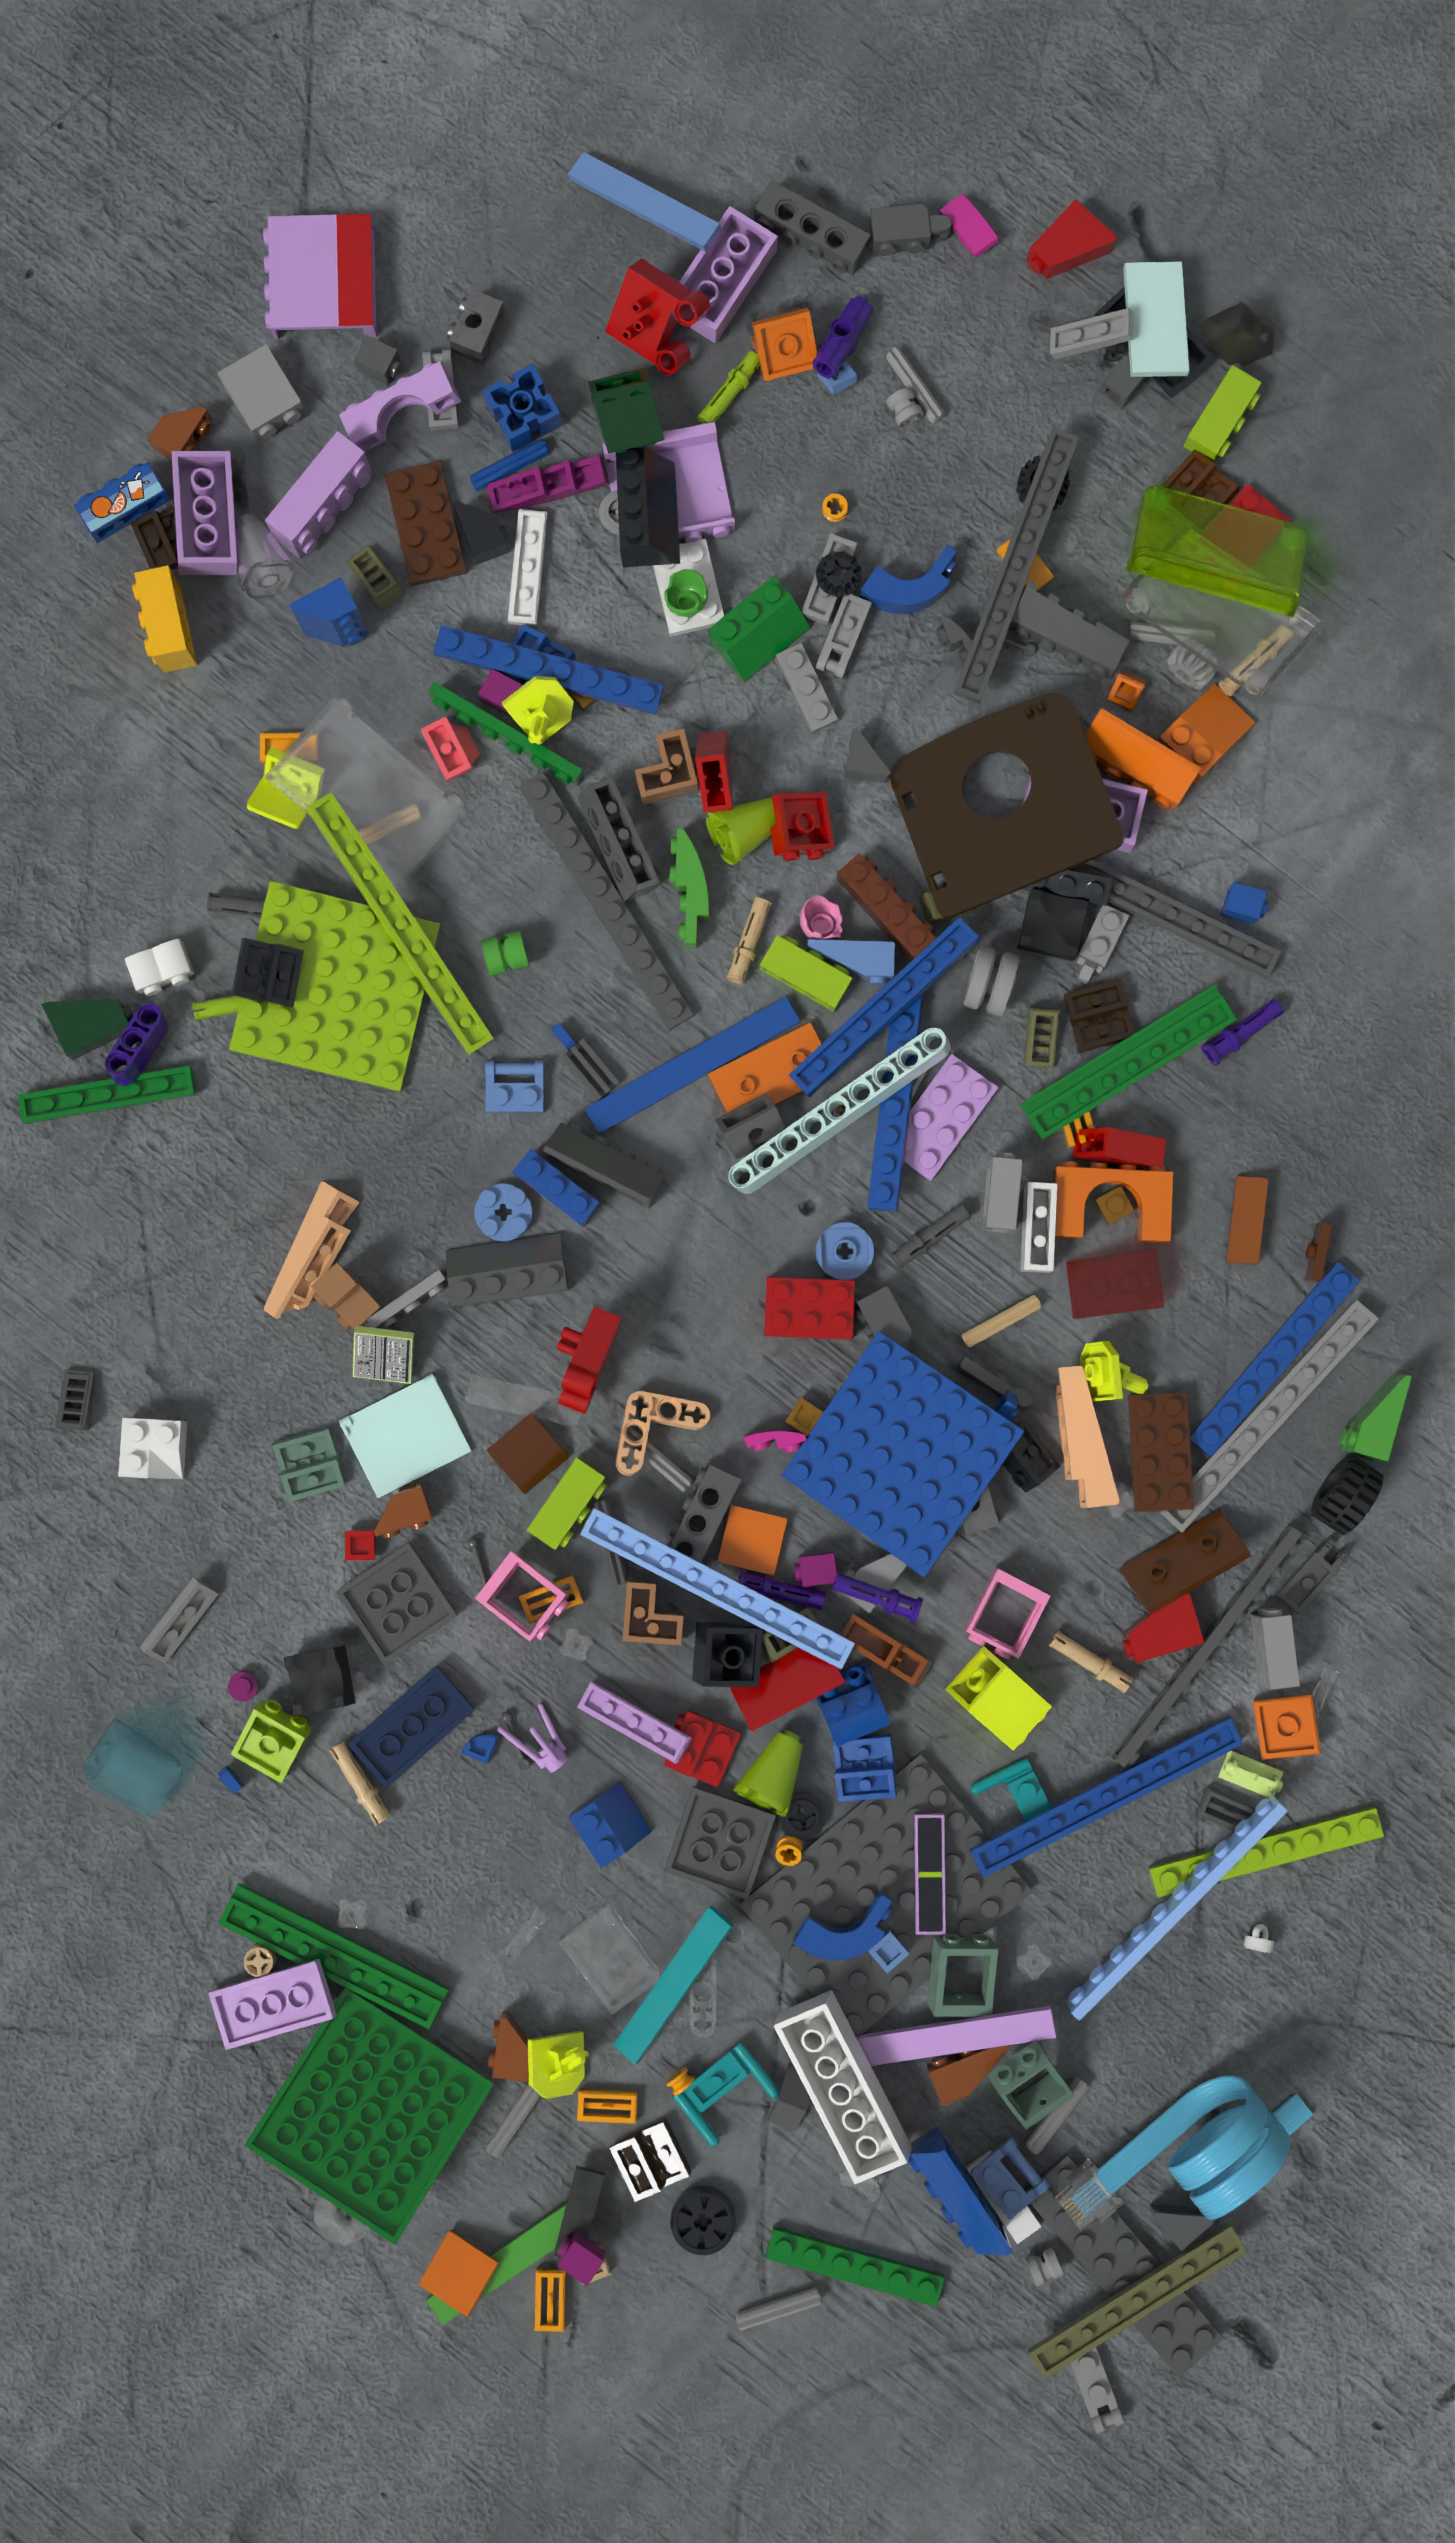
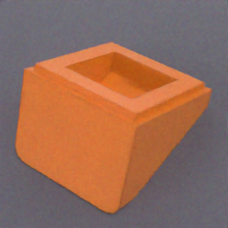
(1126, 689)

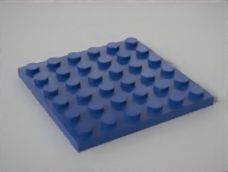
(903, 1453)

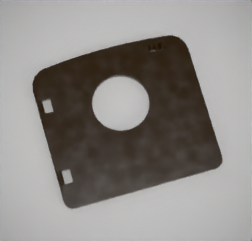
(1055, 829)

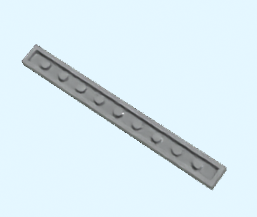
(1274, 1411)

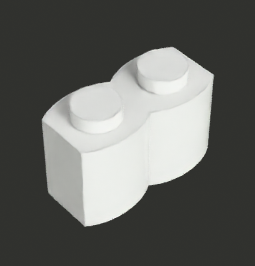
(160, 967)

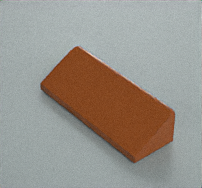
(1247, 1220)

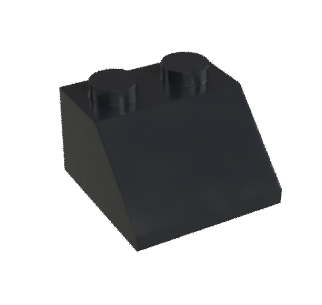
(727, 1655)

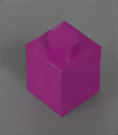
(496, 689)
(816, 1569)
(580, 2258)

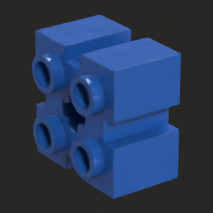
(525, 391)

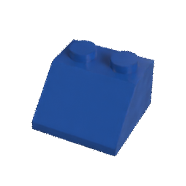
(610, 1824)

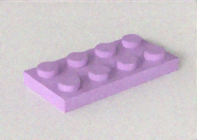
(944, 1115)
(272, 2004)

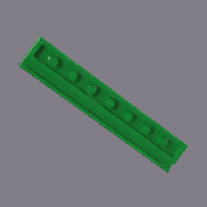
(1127, 1062)
(340, 1956)

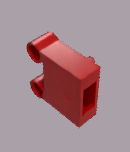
(648, 313)
(589, 1358)

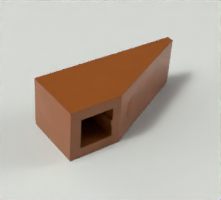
(962, 2072)

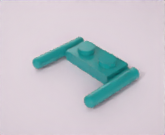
(1022, 1786)
(716, 2082)

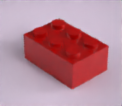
(809, 1308)

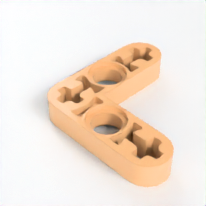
(653, 1414)

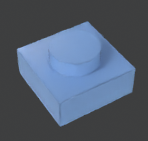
(844, 378)
(888, 1952)

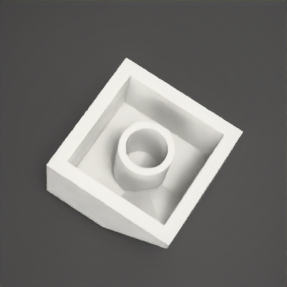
(152, 1448)

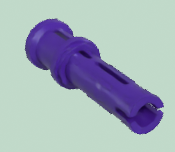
(1231, 1039)
(765, 1586)
(891, 1605)

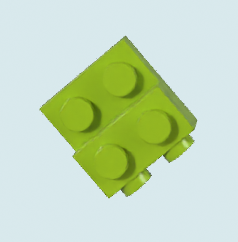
(271, 1740)

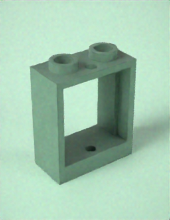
(962, 2004)
(1028, 2105)

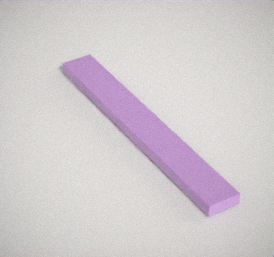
(958, 2036)

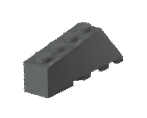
(1067, 633)

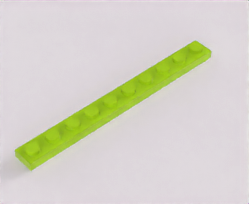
(399, 923)

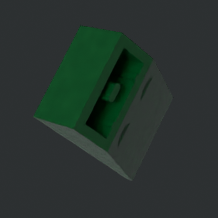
(625, 411)

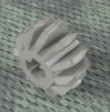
(1190, 668)

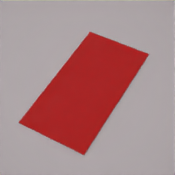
(786, 1686)

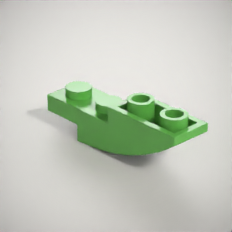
(689, 878)

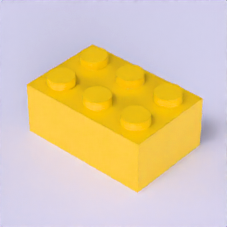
(164, 619)

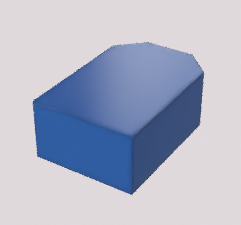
(563, 1036)
(230, 1780)

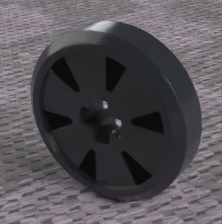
(718, 2230)

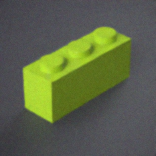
(1224, 414)
(806, 972)
(567, 1504)

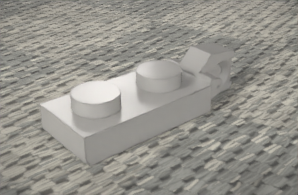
(1100, 942)

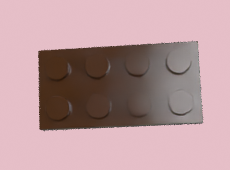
(425, 523)
(1160, 1452)

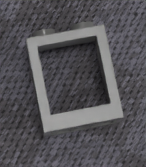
(1001, 1194)

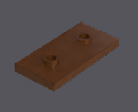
(1184, 1562)

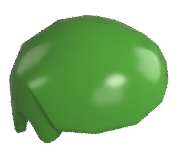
(686, 593)

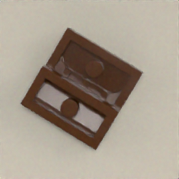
(1200, 478)
(527, 1453)

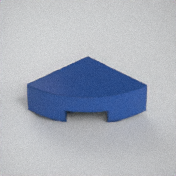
(481, 1747)

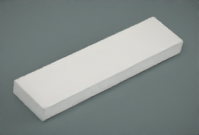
(527, 567)

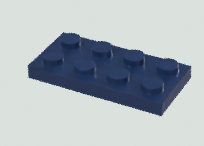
(411, 1726)

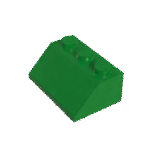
(758, 629)

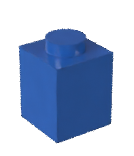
(1244, 903)

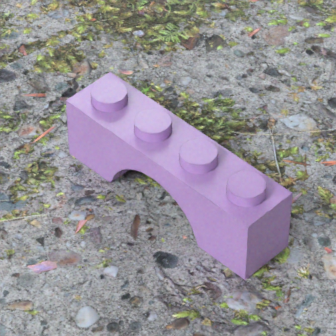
(368, 420)

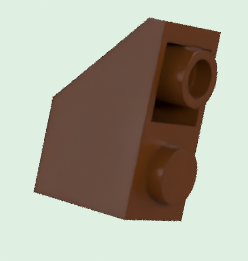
(180, 431)
(405, 1508)
(511, 2053)

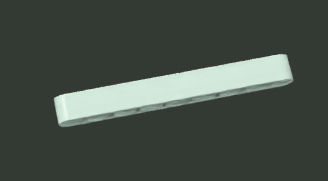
(854, 1110)

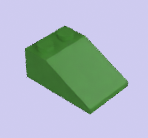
(1376, 1424)

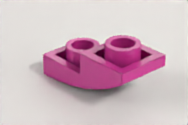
(970, 226)
(788, 1440)

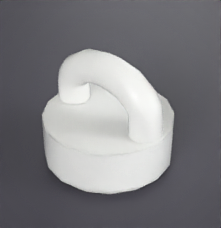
(1259, 1944)

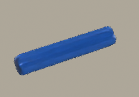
(509, 464)

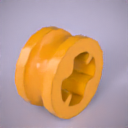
(842, 504)
(792, 1858)
(680, 2081)

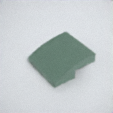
(309, 1464)

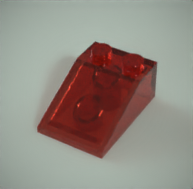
(1115, 1284)

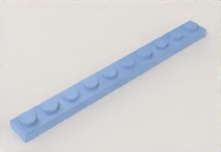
(717, 1588)
(1183, 1898)

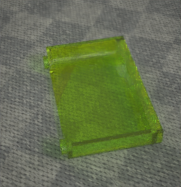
(1218, 550)

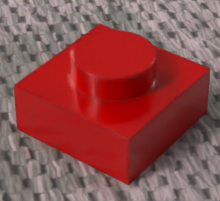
(360, 1545)

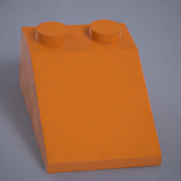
(1207, 730)

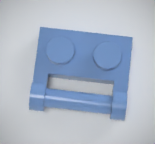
(514, 1096)
(1003, 2185)

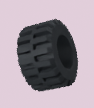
(1347, 1494)

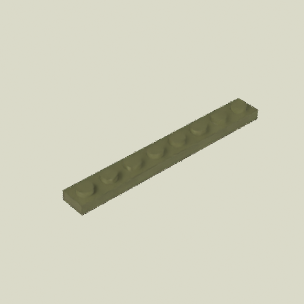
(1136, 2301)

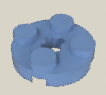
(514, 1199)
(856, 1239)

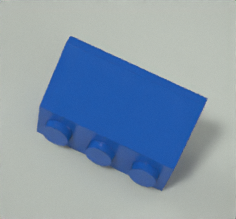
(330, 615)

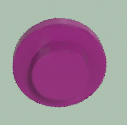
(243, 1686)

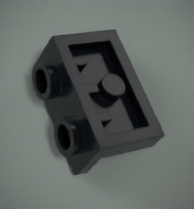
(1030, 1460)

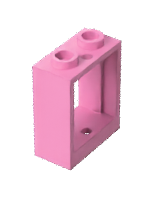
(500, 1578)
(1003, 1649)

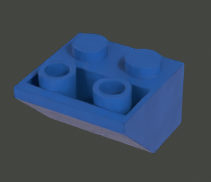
(853, 1706)

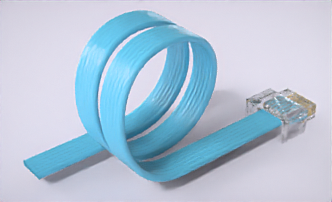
(1219, 2163)

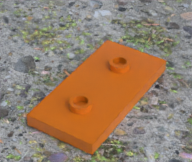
(765, 1070)

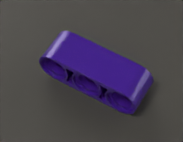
(136, 1031)

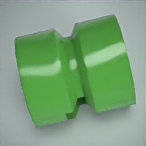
(505, 953)

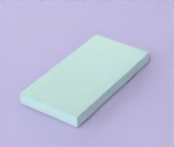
(1160, 332)

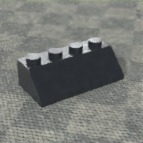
(647, 508)

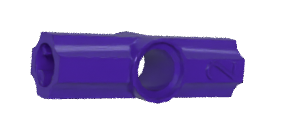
(843, 337)

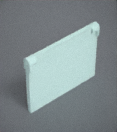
(405, 1435)

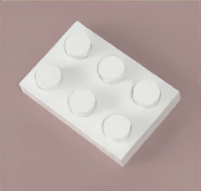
(694, 557)

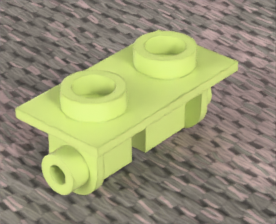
(1251, 1774)

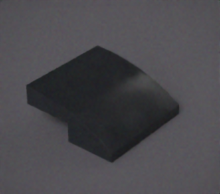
(267, 972)

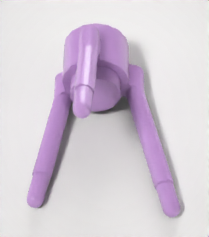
(551, 1755)

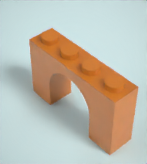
(1150, 1189)

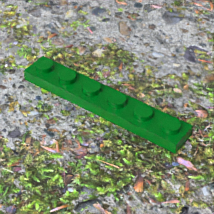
(494, 729)
(106, 1095)
(854, 2266)

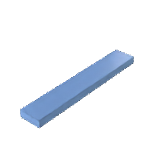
(644, 201)

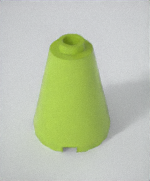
(741, 828)
(773, 1774)

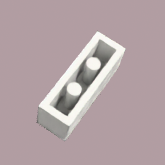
(1038, 1227)

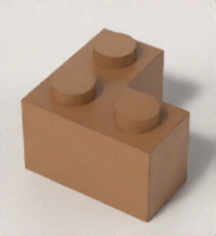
(674, 774)
(346, 1295)
(642, 1621)

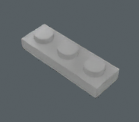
(1092, 333)
(818, 604)
(806, 688)
(408, 1301)
(179, 1620)

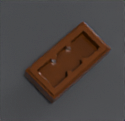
(1317, 1252)

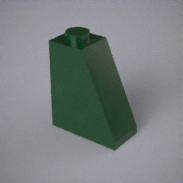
(87, 1024)

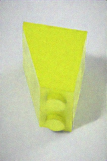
(998, 1698)

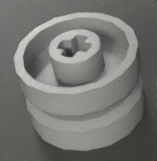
(992, 981)

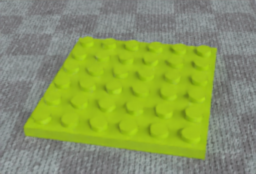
(352, 994)

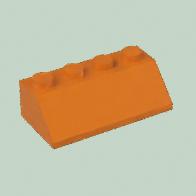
(1140, 760)

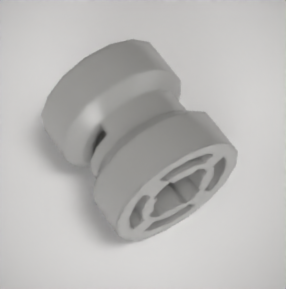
(905, 408)
(1044, 2267)

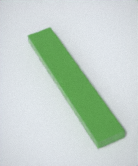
(513, 2258)

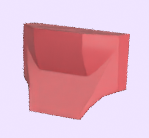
(451, 747)

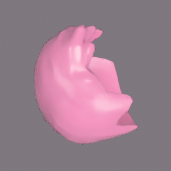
(821, 919)

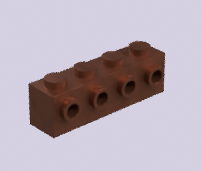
(885, 907)

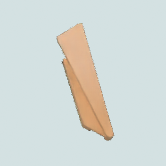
(312, 1250)
(1082, 1441)

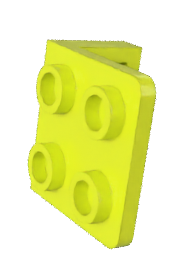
(271, 802)

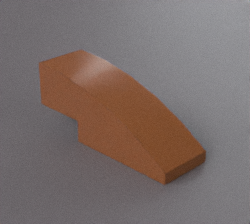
(886, 1651)

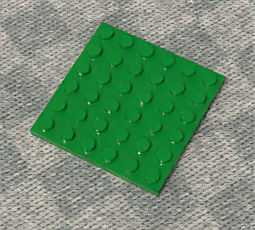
(369, 2116)

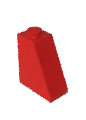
(1070, 242)
(714, 771)
(1120, 1147)
(1164, 1631)

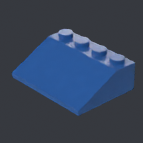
(959, 2194)

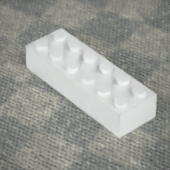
(843, 2087)

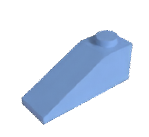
(861, 958)

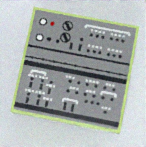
(383, 1354)

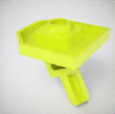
(540, 708)
(1106, 1374)
(556, 2063)

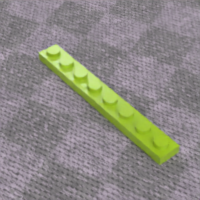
(1279, 1848)

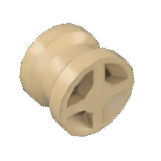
(258, 1965)

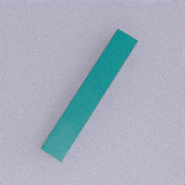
(673, 1984)

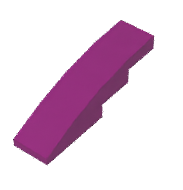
(547, 484)

